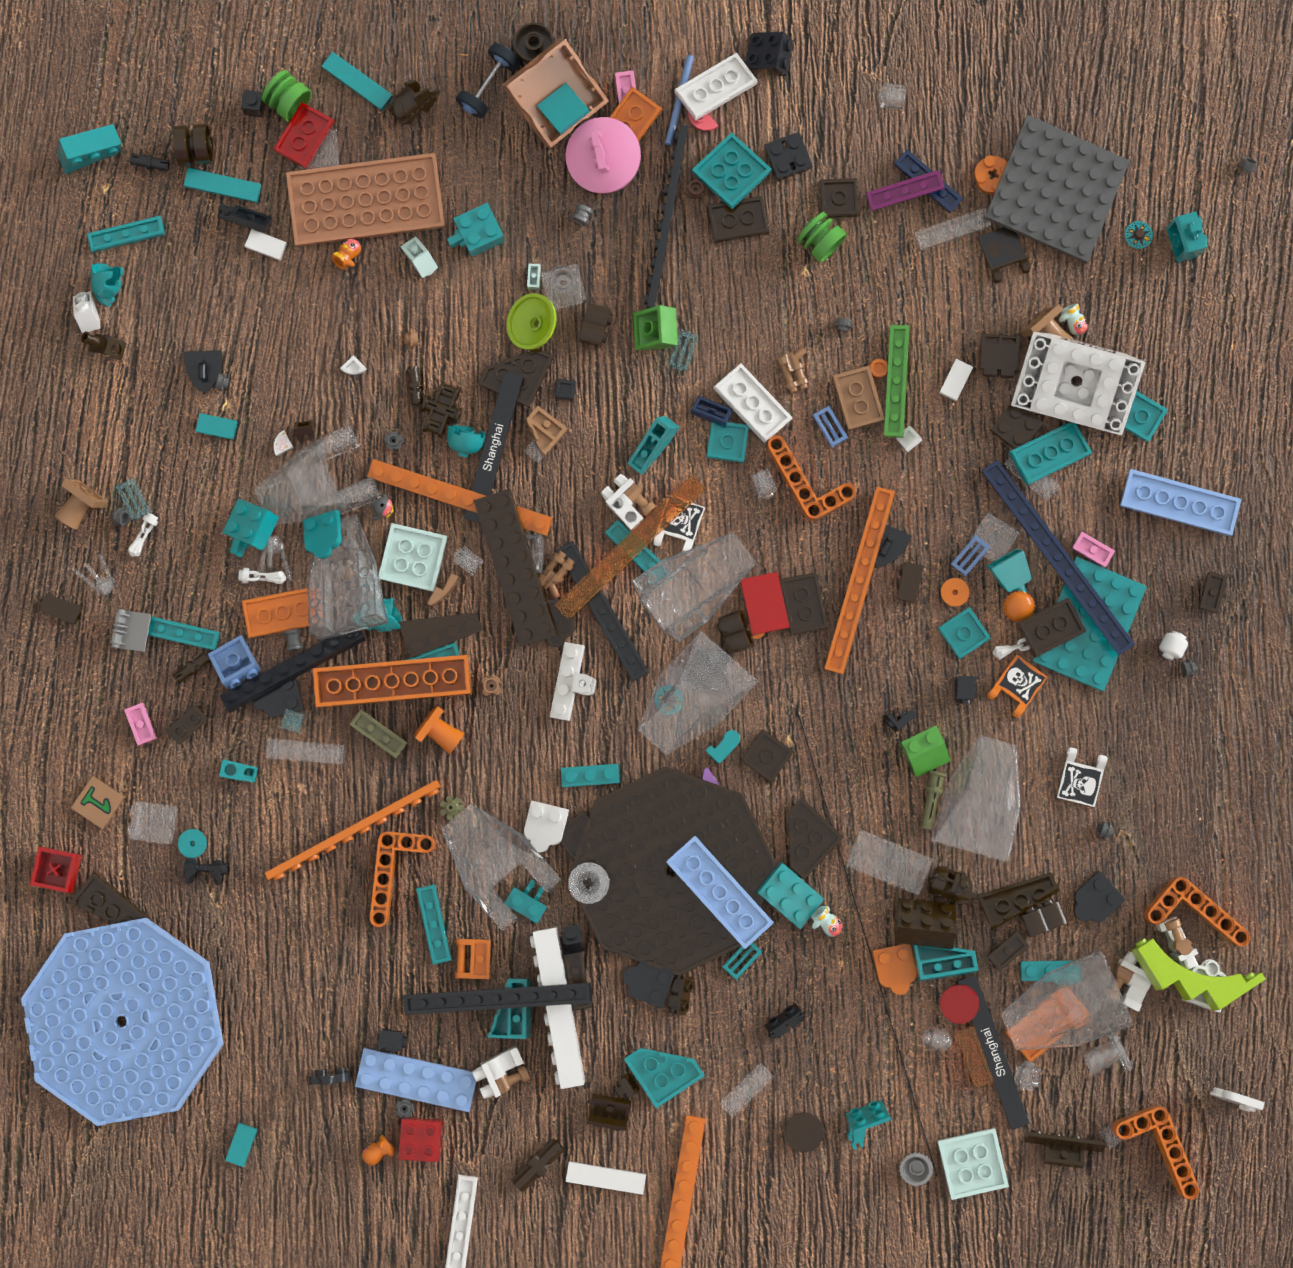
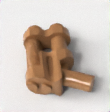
(790, 364)
(550, 578)

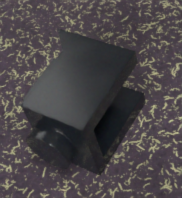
(965, 689)
(572, 940)
(392, 1040)

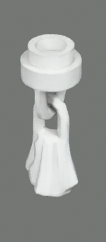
(136, 547)
(276, 577)
(1002, 651)

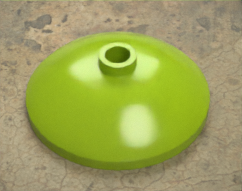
(524, 318)

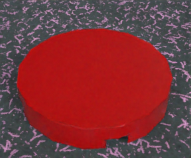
(959, 1003)

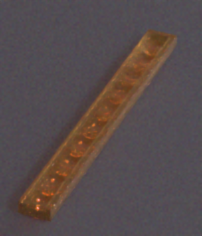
(630, 547)

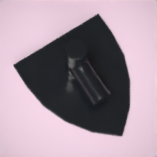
(203, 368)
(892, 545)

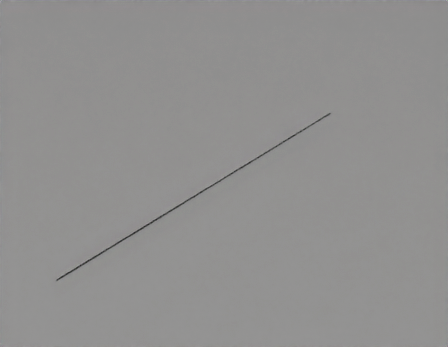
(867, 945)

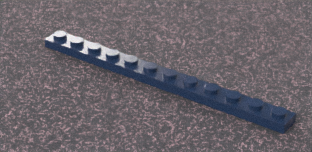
(1058, 558)

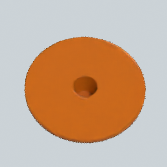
(955, 592)

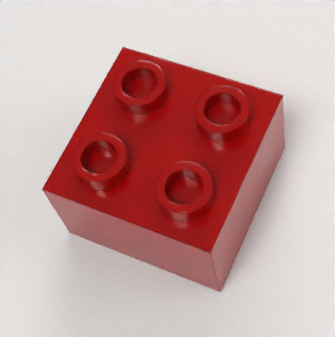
(55, 869)
(420, 1139)

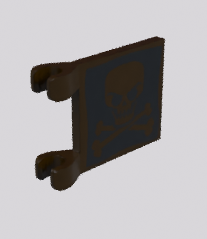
(1003, 249)

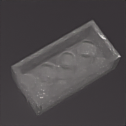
(888, 862)

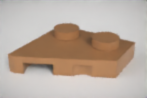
(545, 430)

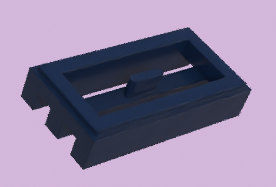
(710, 413)

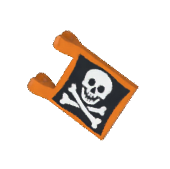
(1020, 682)

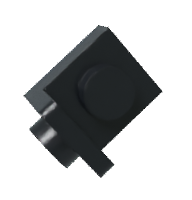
(904, 718)

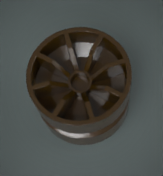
(531, 41)
(197, 144)

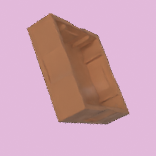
(545, 75)

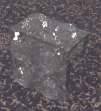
(152, 822)

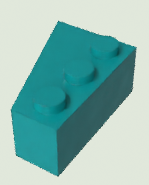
(88, 147)
(941, 963)
(513, 1022)

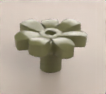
(446, 807)

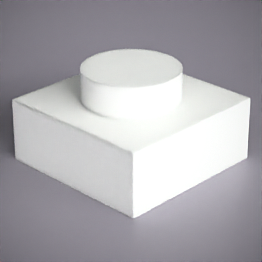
(910, 439)

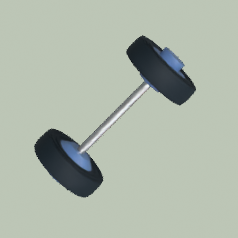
(503, 57)

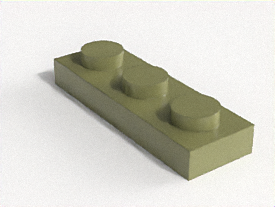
(378, 733)

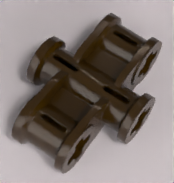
(441, 409)

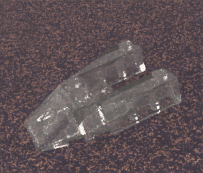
(305, 484)
(488, 852)

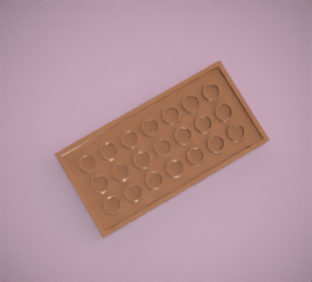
(365, 199)

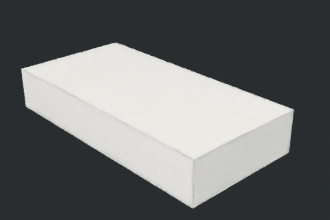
(265, 245)
(956, 380)

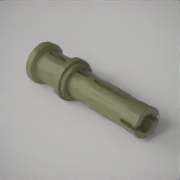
(934, 789)

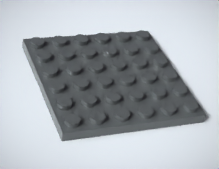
(1056, 189)

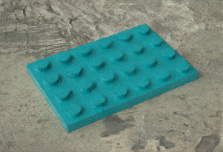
(1089, 655)

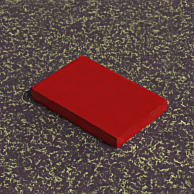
(303, 135)
(764, 603)

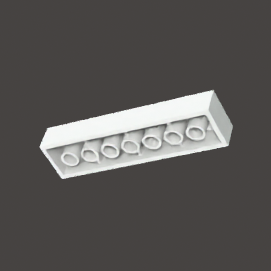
(558, 1017)

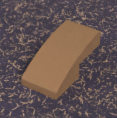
(439, 594)

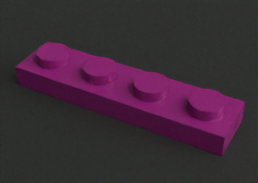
(905, 190)

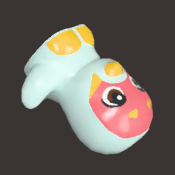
(1076, 322)
(830, 923)

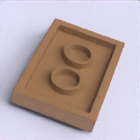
(858, 398)

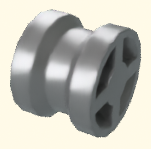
(582, 214)

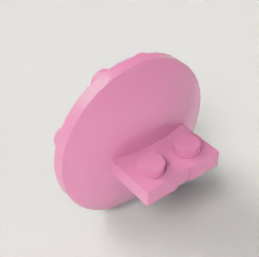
(603, 155)

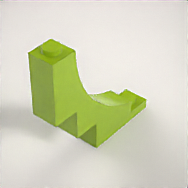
(1164, 971)

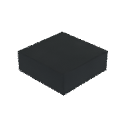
(565, 389)

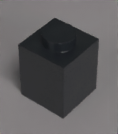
(252, 103)

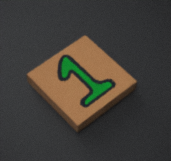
(98, 802)

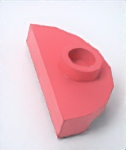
(705, 123)

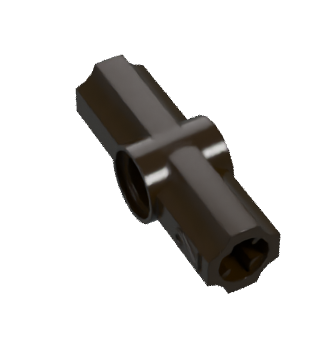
(538, 1165)

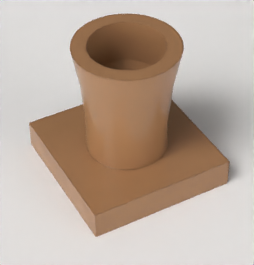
(1046, 324)
(76, 506)

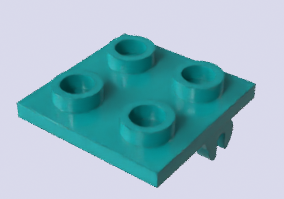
(864, 1118)

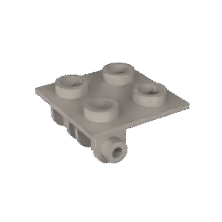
(130, 630)

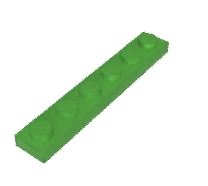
(896, 381)

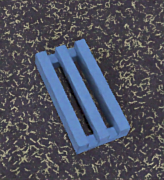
(837, 440)
(960, 567)

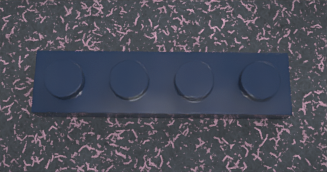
(913, 167)

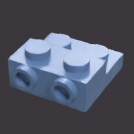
(234, 662)

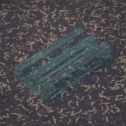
(688, 335)
(140, 513)

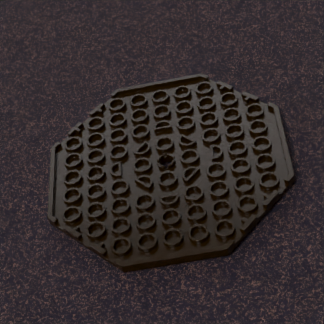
(632, 838)

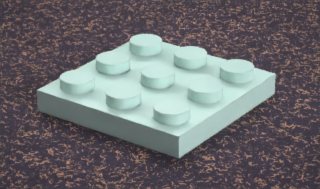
(412, 557)
(972, 1163)

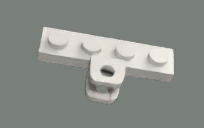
(570, 682)

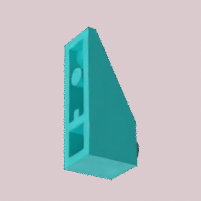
(653, 443)

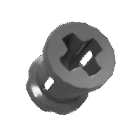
(293, 640)

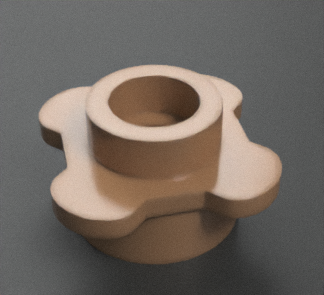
(411, 338)
(486, 684)

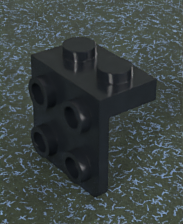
(770, 51)

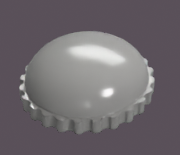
(916, 1169)

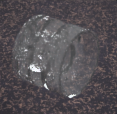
(598, 877)

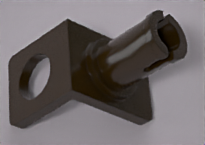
(103, 344)

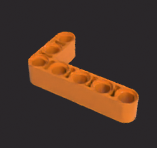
(803, 485)
(389, 869)
(1199, 908)
(1164, 1145)

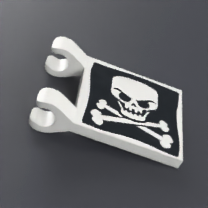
(684, 526)
(1079, 781)

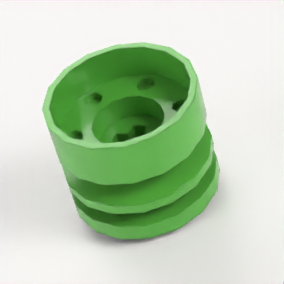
(285, 94)
(820, 236)

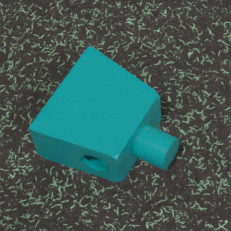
(1011, 571)

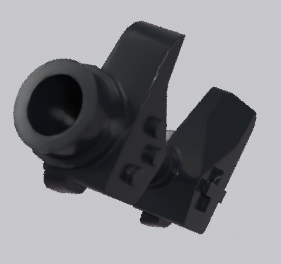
(216, 870)

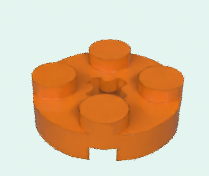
(981, 175)

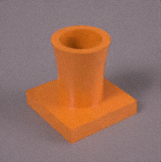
(439, 731)

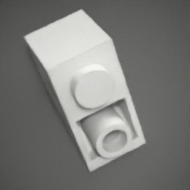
(86, 312)

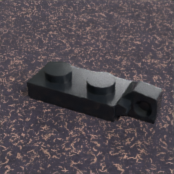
(245, 217)

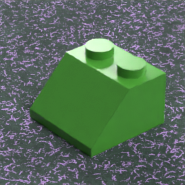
(655, 328)
(925, 751)

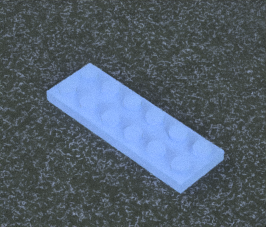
(1180, 502)
(719, 892)
(416, 1079)

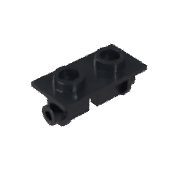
(777, 1025)

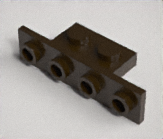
(1064, 1150)

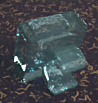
(292, 721)

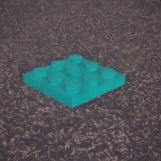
(731, 170)

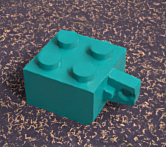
(477, 230)
(1187, 236)
(249, 527)

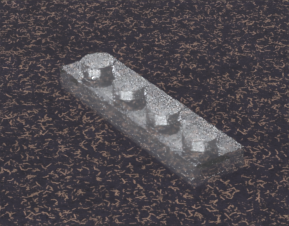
(951, 229)
(305, 751)

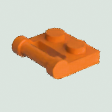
(479, 959)

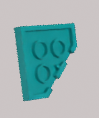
(663, 1073)

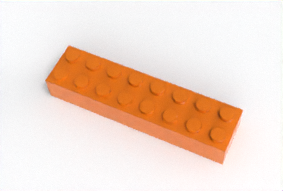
(392, 681)

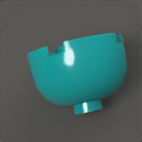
(465, 440)

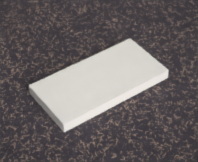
(715, 86)
(752, 403)

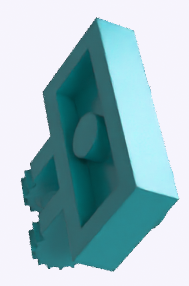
(525, 904)

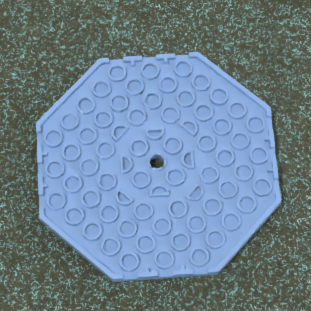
(168, 1010)

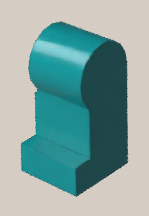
(729, 742)
(238, 771)

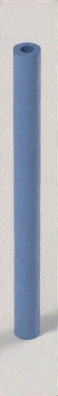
(678, 104)

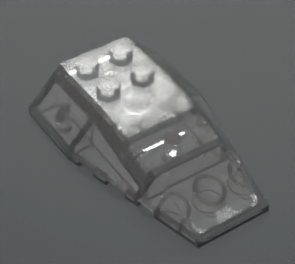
(693, 584)

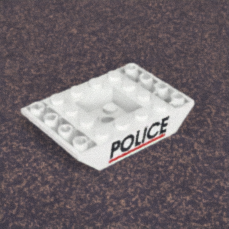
(1100, 399)

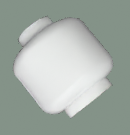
(1173, 645)

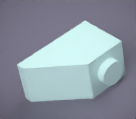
(419, 257)

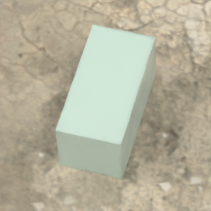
(533, 280)

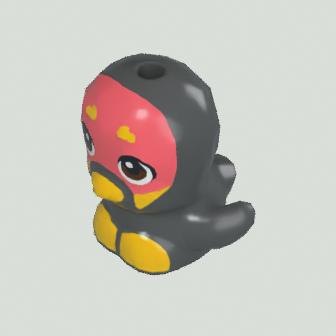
(382, 512)

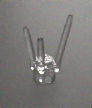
(272, 547)
(104, 585)

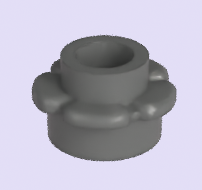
(1248, 165)
(843, 324)
(221, 382)
(393, 445)
(120, 517)
(1188, 668)
(1105, 830)
(404, 1103)

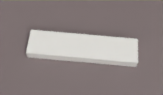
(605, 1177)

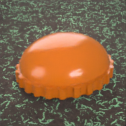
(1018, 606)

